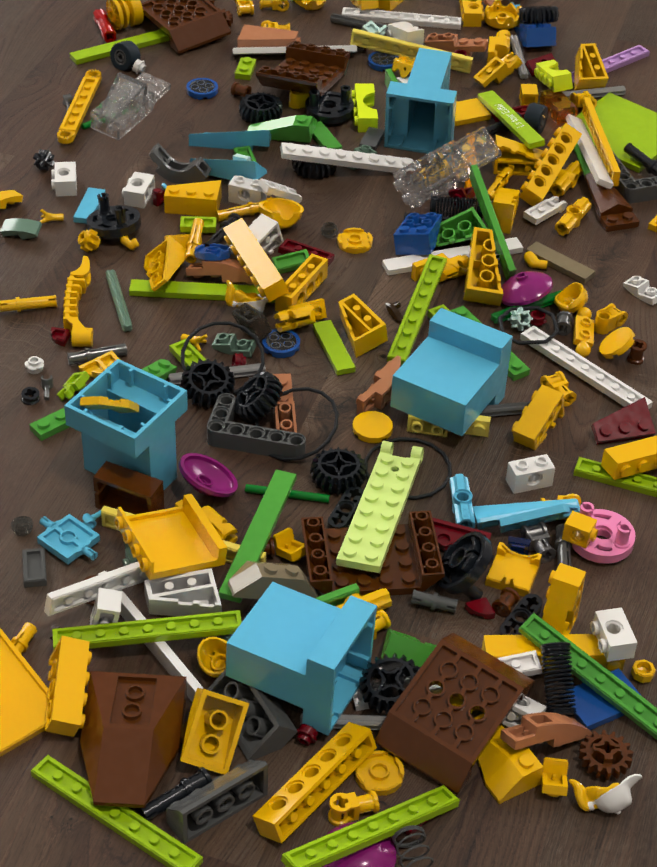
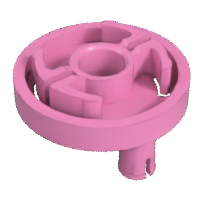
(615, 528)

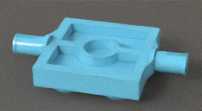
(68, 538)

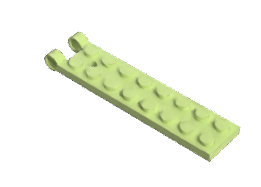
(379, 509)

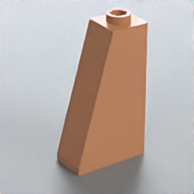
(266, 37)

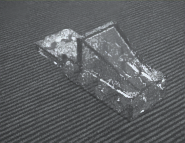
(127, 103)
(444, 167)

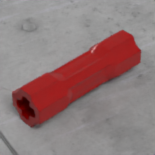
(107, 31)

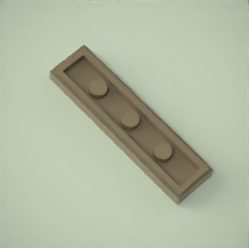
(562, 263)

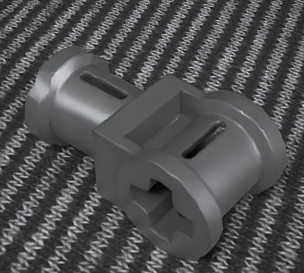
(539, 540)

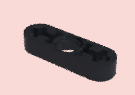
(345, 502)
(521, 610)

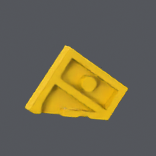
(99, 364)

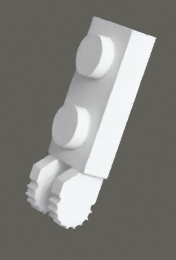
(279, 190)
(544, 210)

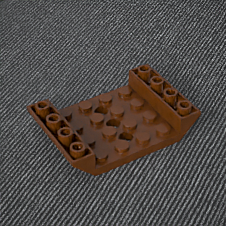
(187, 22)
(306, 68)
(409, 563)
(445, 738)

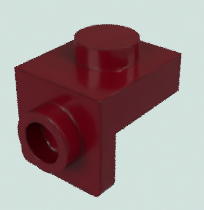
(462, 192)

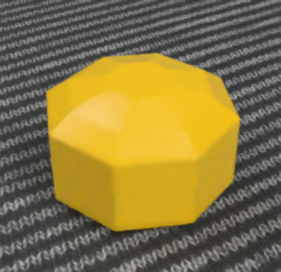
(643, 671)

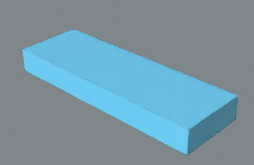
(88, 205)

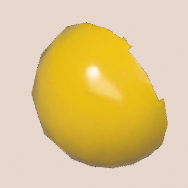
(282, 210)

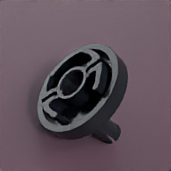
(330, 106)
(113, 220)
(465, 563)

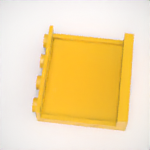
(172, 539)

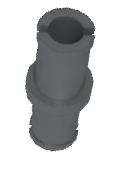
(434, 601)

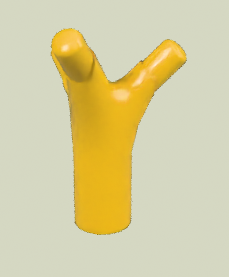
(50, 217)
(196, 340)

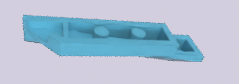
(231, 140)
(228, 168)
(515, 515)

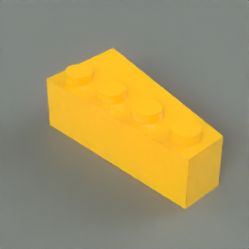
(482, 276)
(67, 686)

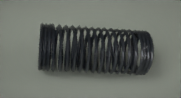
(447, 201)
(560, 650)

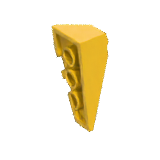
(163, 262)
(508, 770)

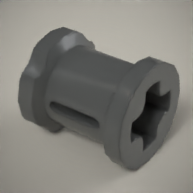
(564, 322)

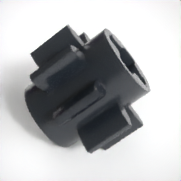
(44, 159)

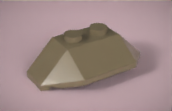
(256, 577)

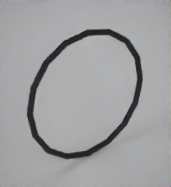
(223, 323)
(331, 434)
(422, 442)

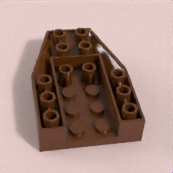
(131, 734)

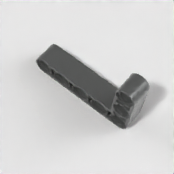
(635, 189)
(249, 438)

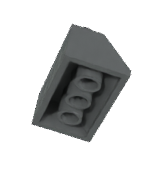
(265, 723)
(218, 800)

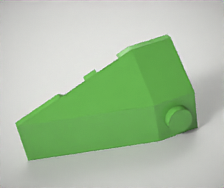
(292, 128)
(459, 227)
(406, 645)

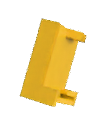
(513, 570)

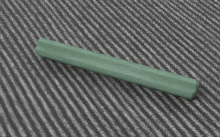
(119, 301)

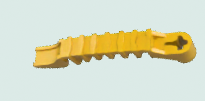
(75, 287)

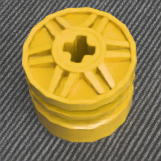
(124, 13)

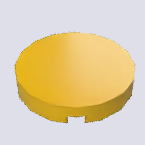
(354, 241)
(617, 342)
(372, 426)
(380, 773)

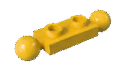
(583, 332)

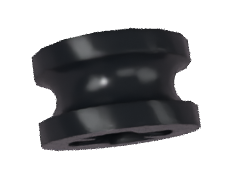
(28, 391)

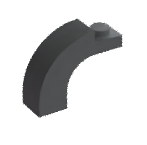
(177, 171)

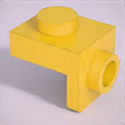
(287, 546)
(554, 777)

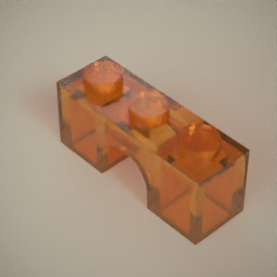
(558, 105)

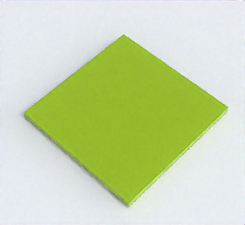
(624, 124)

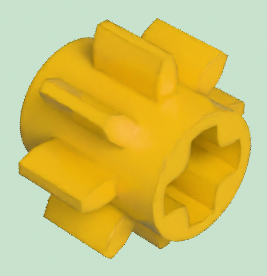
(88, 240)

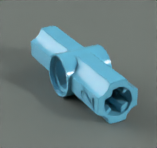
(462, 500)

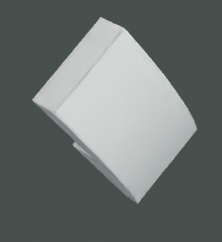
(640, 288)

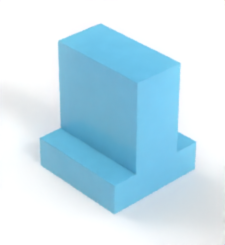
(423, 109)
(453, 372)
(132, 440)
(304, 651)

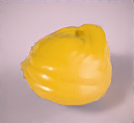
(571, 298)
(212, 656)

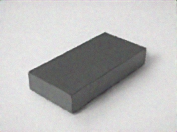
(372, 137)
(34, 567)

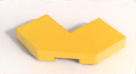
(101, 402)

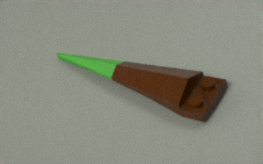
(611, 207)

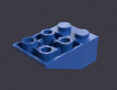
(536, 34)
(417, 234)

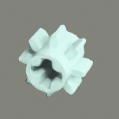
(520, 319)

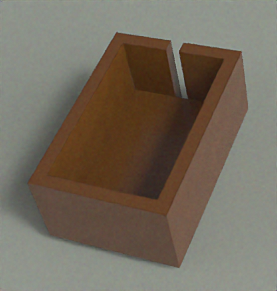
(127, 489)

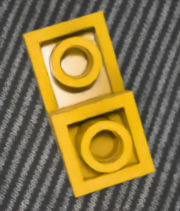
(9, 197)

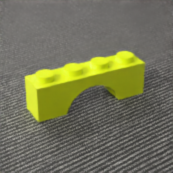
(552, 77)
(363, 99)

